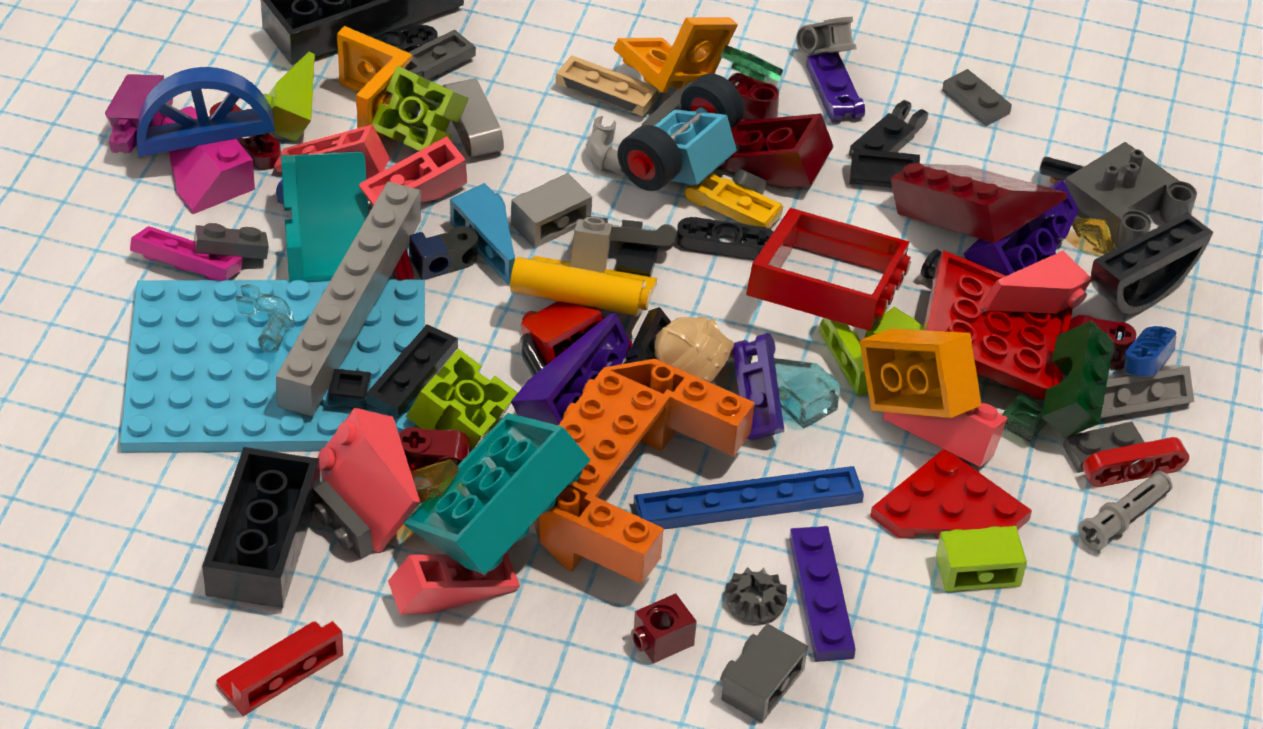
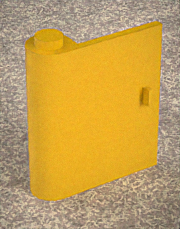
(560, 282)

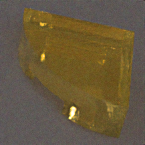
(1095, 232)

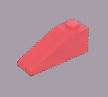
(356, 140)
(432, 170)
(1041, 287)
(967, 435)
(440, 583)

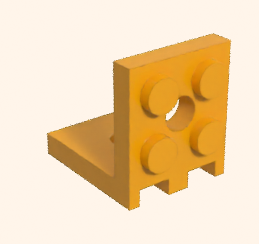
(693, 53)
(355, 58)

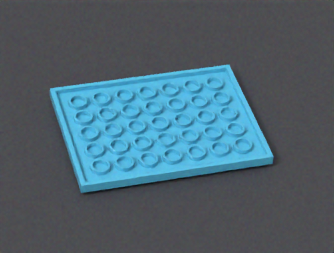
(211, 388)

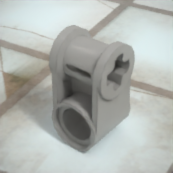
(826, 37)

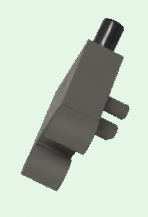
(1123, 190)

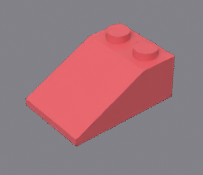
(371, 473)

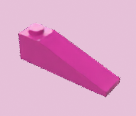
(211, 171)

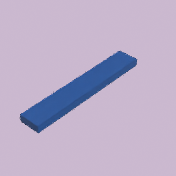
(750, 498)

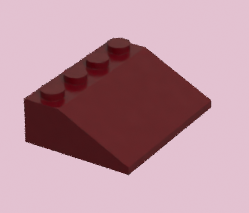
(970, 199)

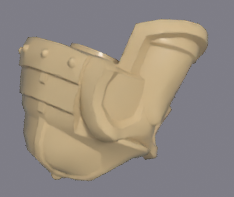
(694, 346)

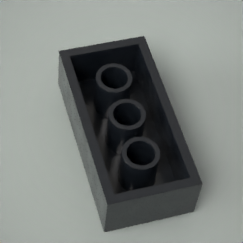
(261, 527)

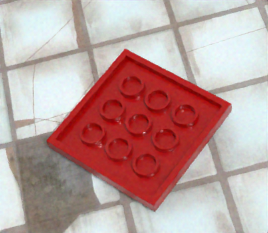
(1005, 344)

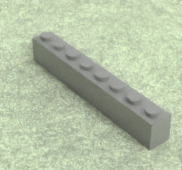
(348, 299)

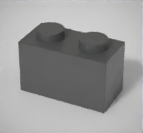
(763, 672)

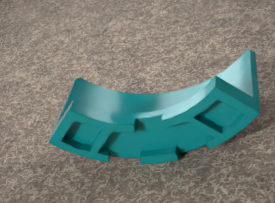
(324, 211)

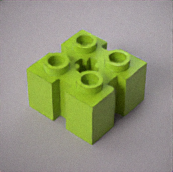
(411, 95)
(462, 400)

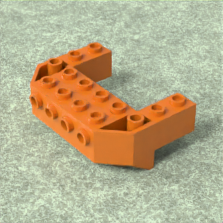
(615, 413)

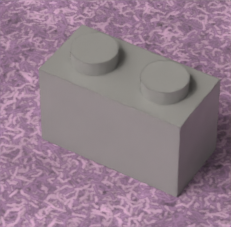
(550, 210)

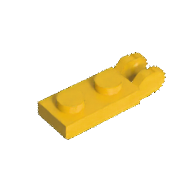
(735, 201)

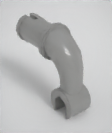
(597, 150)

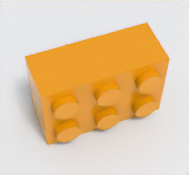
(920, 372)

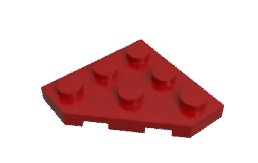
(947, 497)

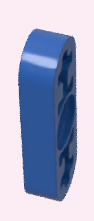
(1150, 351)

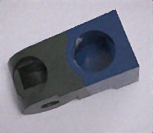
(443, 252)

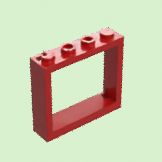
(820, 297)

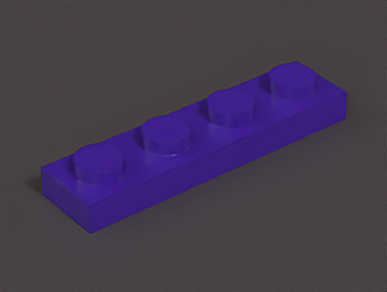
(822, 594)

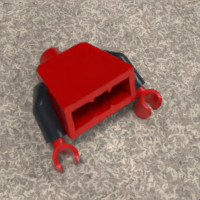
(553, 331)

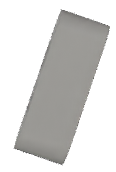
(478, 125)

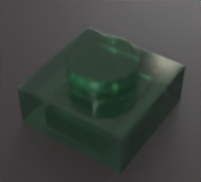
(1024, 418)

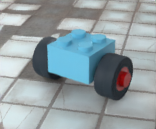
(686, 141)

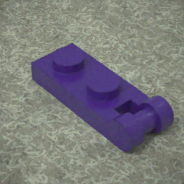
(835, 86)
(759, 384)

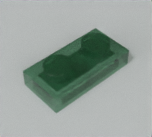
(751, 65)

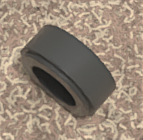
(750, 181)

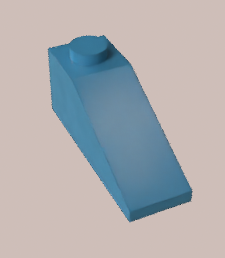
(487, 215)

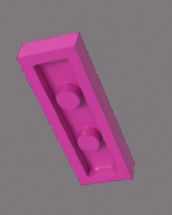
(181, 253)

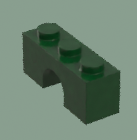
(1078, 400)

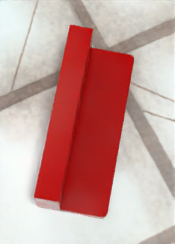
(281, 666)

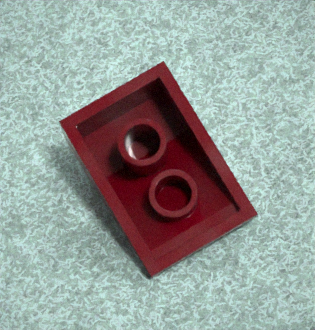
(781, 149)

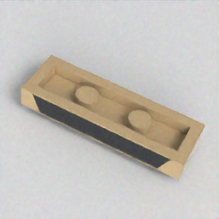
(607, 85)

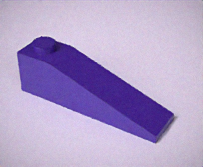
(1028, 243)
(564, 378)

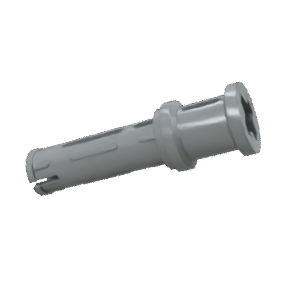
(1115, 517)

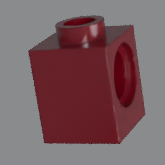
(664, 628)

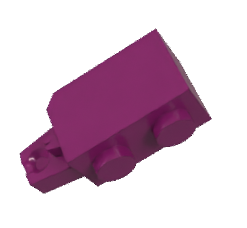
(125, 109)

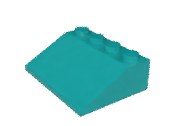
(500, 491)

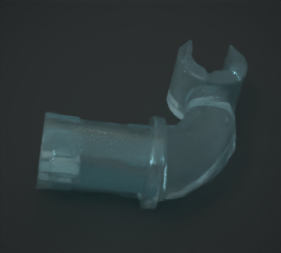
(279, 315)

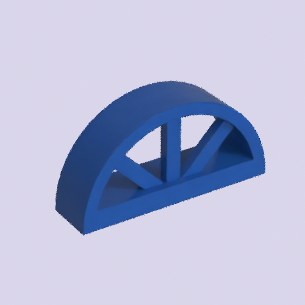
(205, 129)

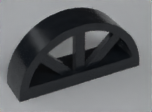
(1150, 265)

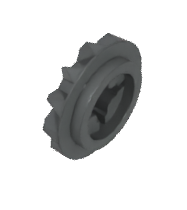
(746, 604)

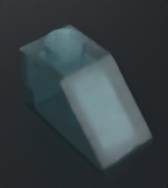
(806, 391)

